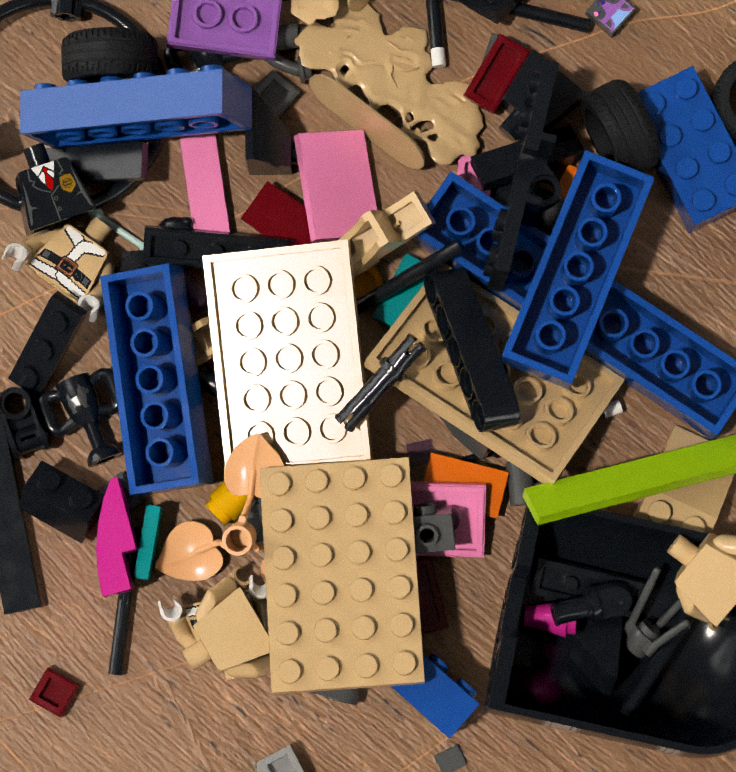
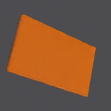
(449, 469)

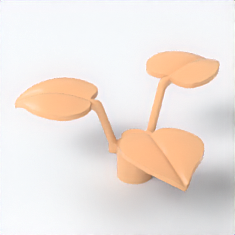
(190, 546)

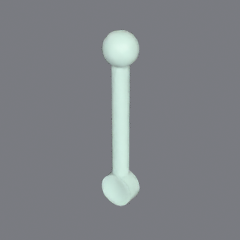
(98, 213)

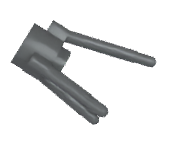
(642, 637)

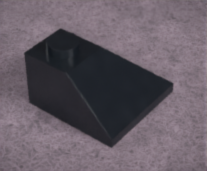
(269, 143)

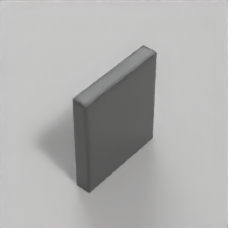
(450, 759)

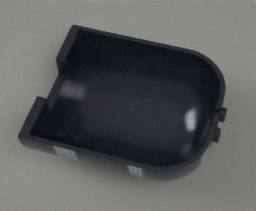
(537, 681)

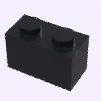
(61, 501)

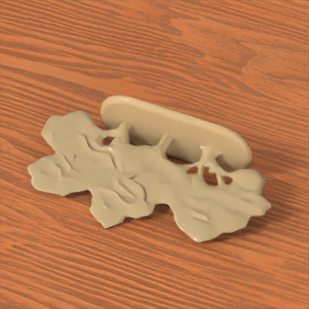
(390, 73)

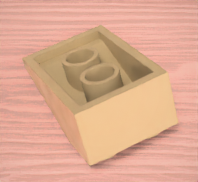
(691, 506)

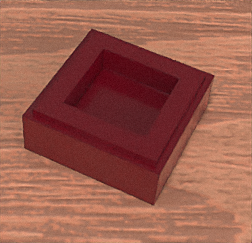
(54, 692)

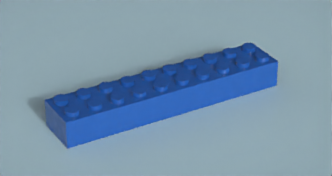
(630, 335)

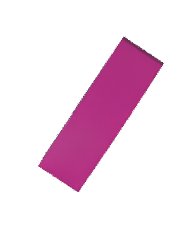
(114, 540)

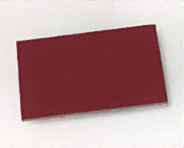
(278, 215)

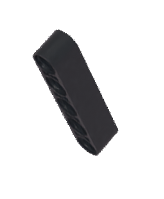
(471, 350)

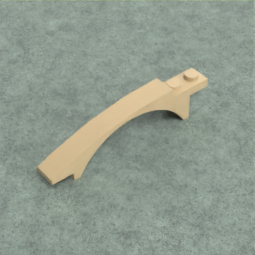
(370, 239)

